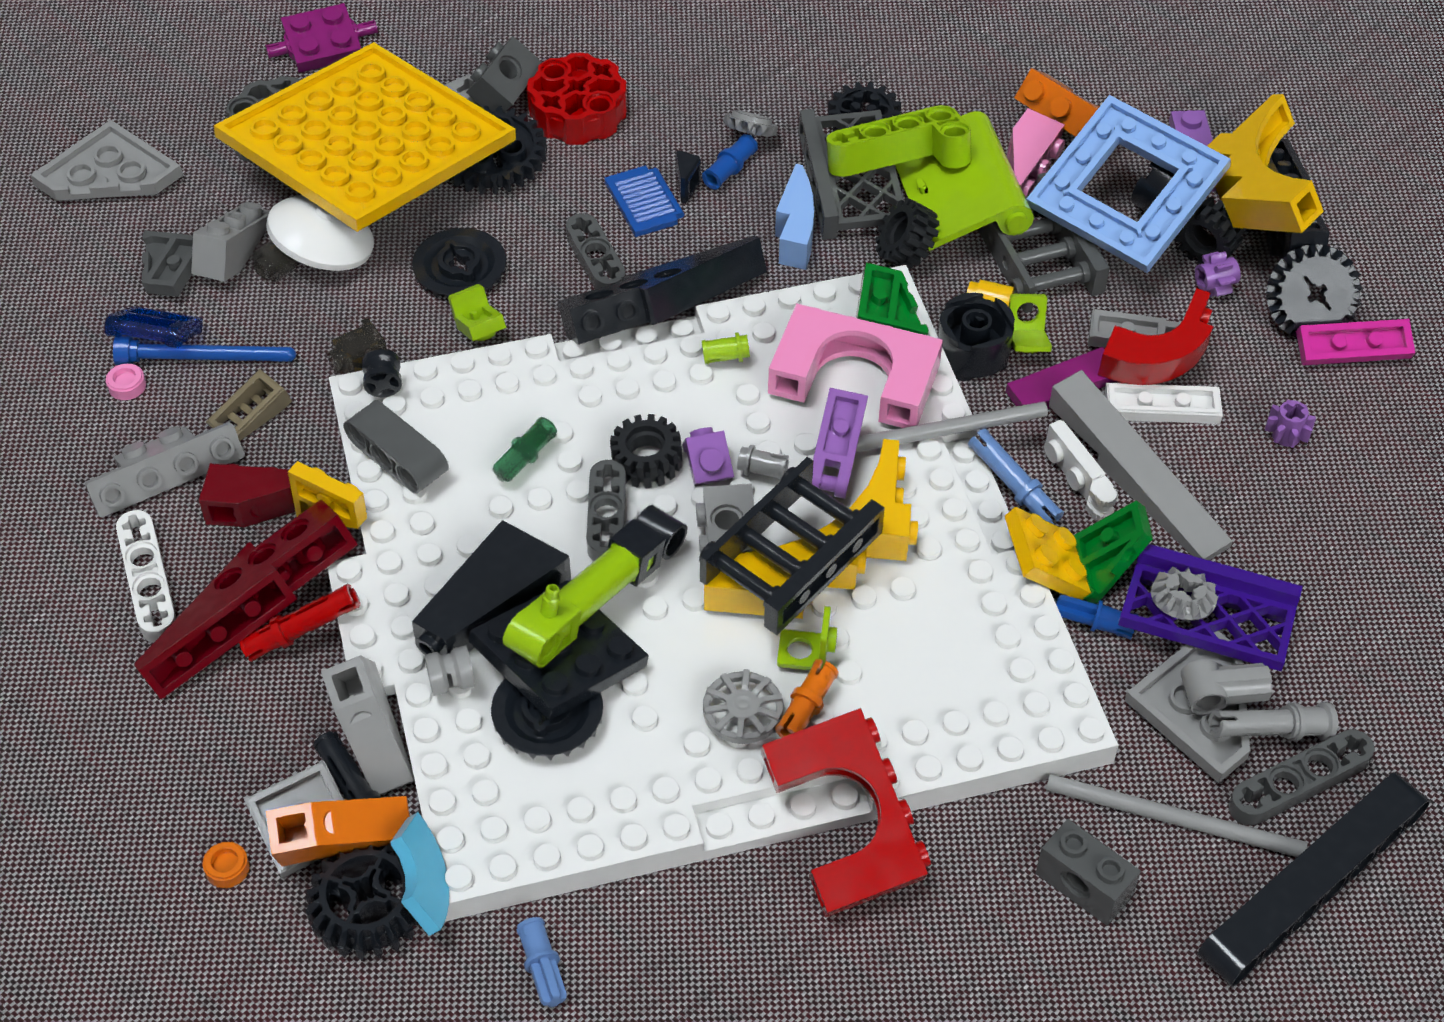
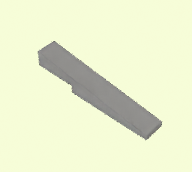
(1137, 466)

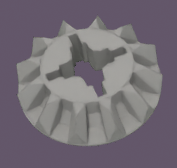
(750, 123)
(1178, 603)

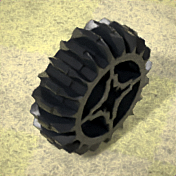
(353, 882)

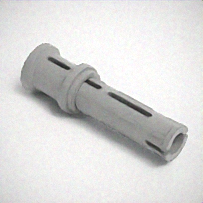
(1290, 721)

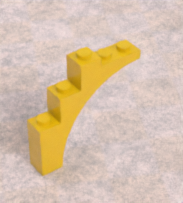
(1250, 189)
(898, 532)

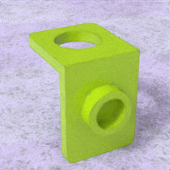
(1030, 335)
(819, 643)

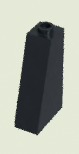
(494, 579)

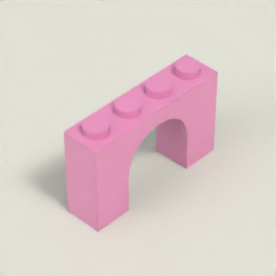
(821, 336)

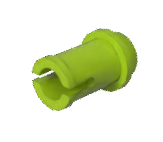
(726, 349)

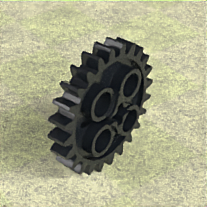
(514, 161)

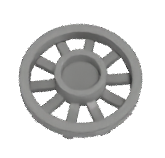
(742, 707)

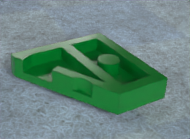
(887, 300)
(1112, 546)

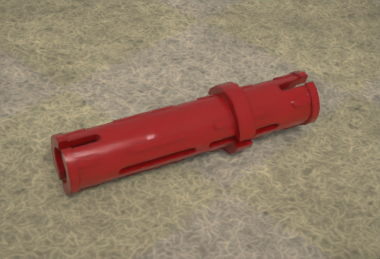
(285, 629)

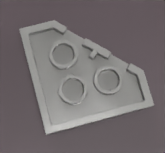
(107, 165)
(1165, 705)

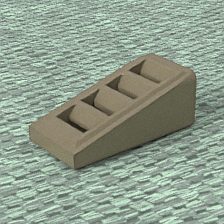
(251, 392)

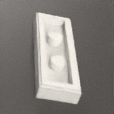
(1166, 403)

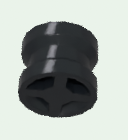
(381, 373)

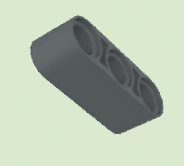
(396, 446)

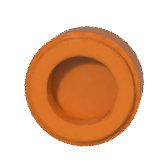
(226, 864)

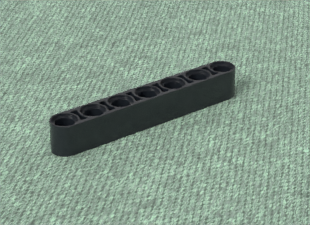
(1312, 879)

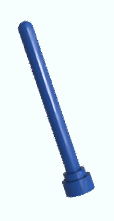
(129, 351)

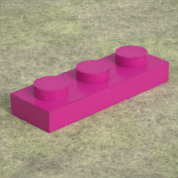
(1355, 342)

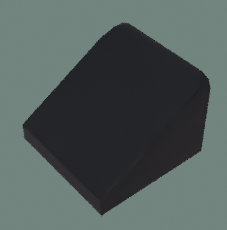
(688, 174)

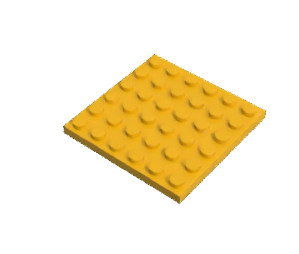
(365, 135)

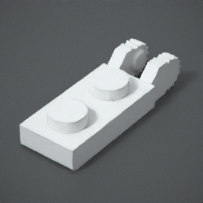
(1080, 470)

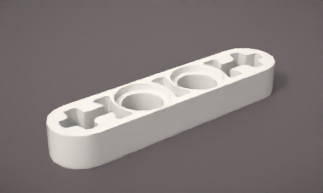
(146, 575)

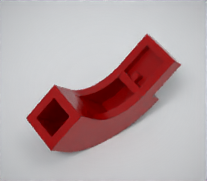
(1162, 357)

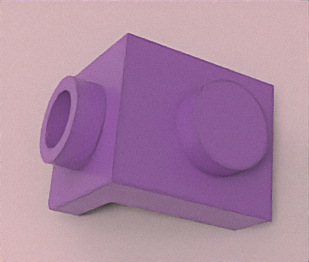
(708, 456)

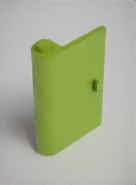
(970, 194)

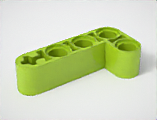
(900, 139)

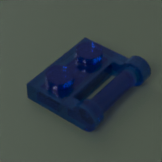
(153, 325)

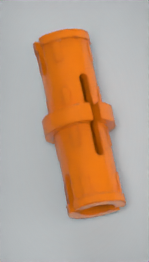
(807, 699)

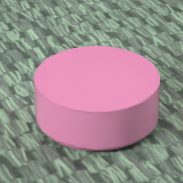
(125, 381)

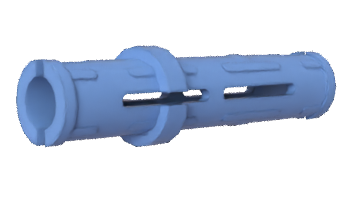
(1027, 491)

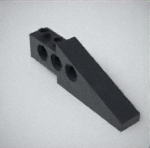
(1286, 162)
(661, 290)

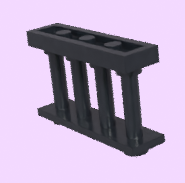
(807, 577)

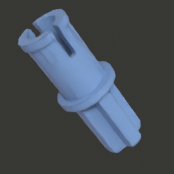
(541, 961)

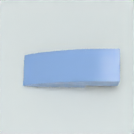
(795, 220)

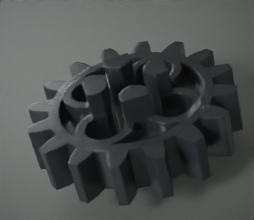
(852, 101)

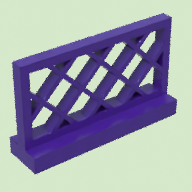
(1237, 589)

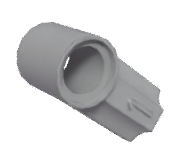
(1215, 687)

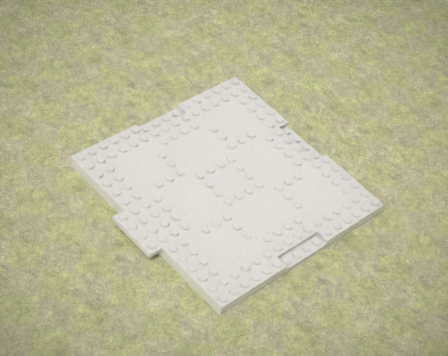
(940, 649)

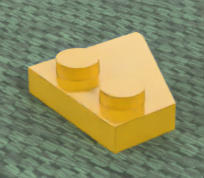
(313, 484)

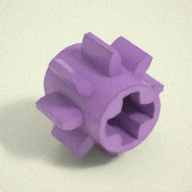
(1217, 274)
(1290, 423)

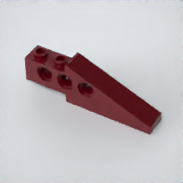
(245, 596)

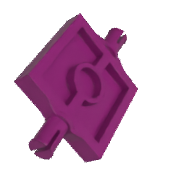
(320, 37)

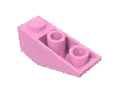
(1032, 146)

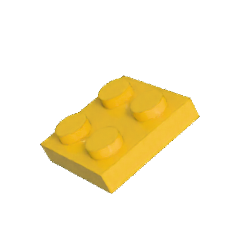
(1047, 554)

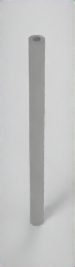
(954, 425)
(1176, 816)

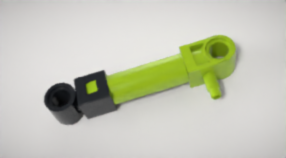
(631, 556)

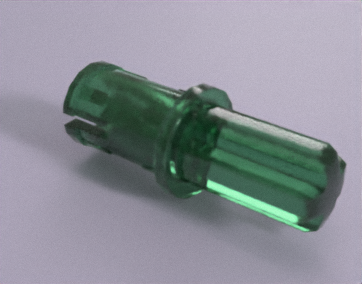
(524, 449)

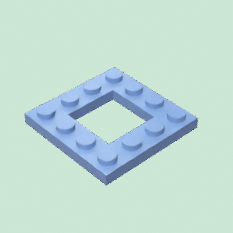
(1140, 242)

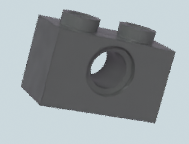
(504, 76)
(1087, 872)

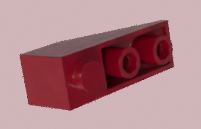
(245, 495)

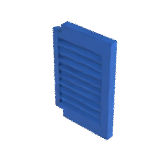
(644, 200)

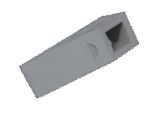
(228, 242)
(368, 723)

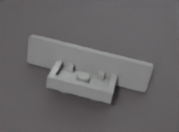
(162, 465)

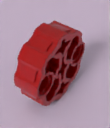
(577, 98)

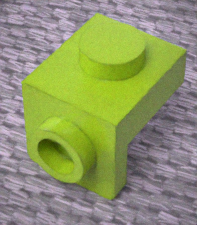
(474, 314)

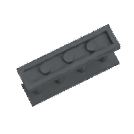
(1084, 255)

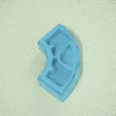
(424, 870)

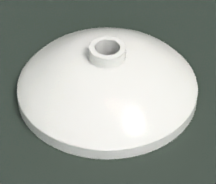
(316, 236)

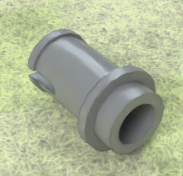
(762, 462)

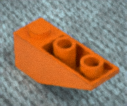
(326, 827)

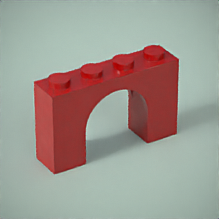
(849, 749)

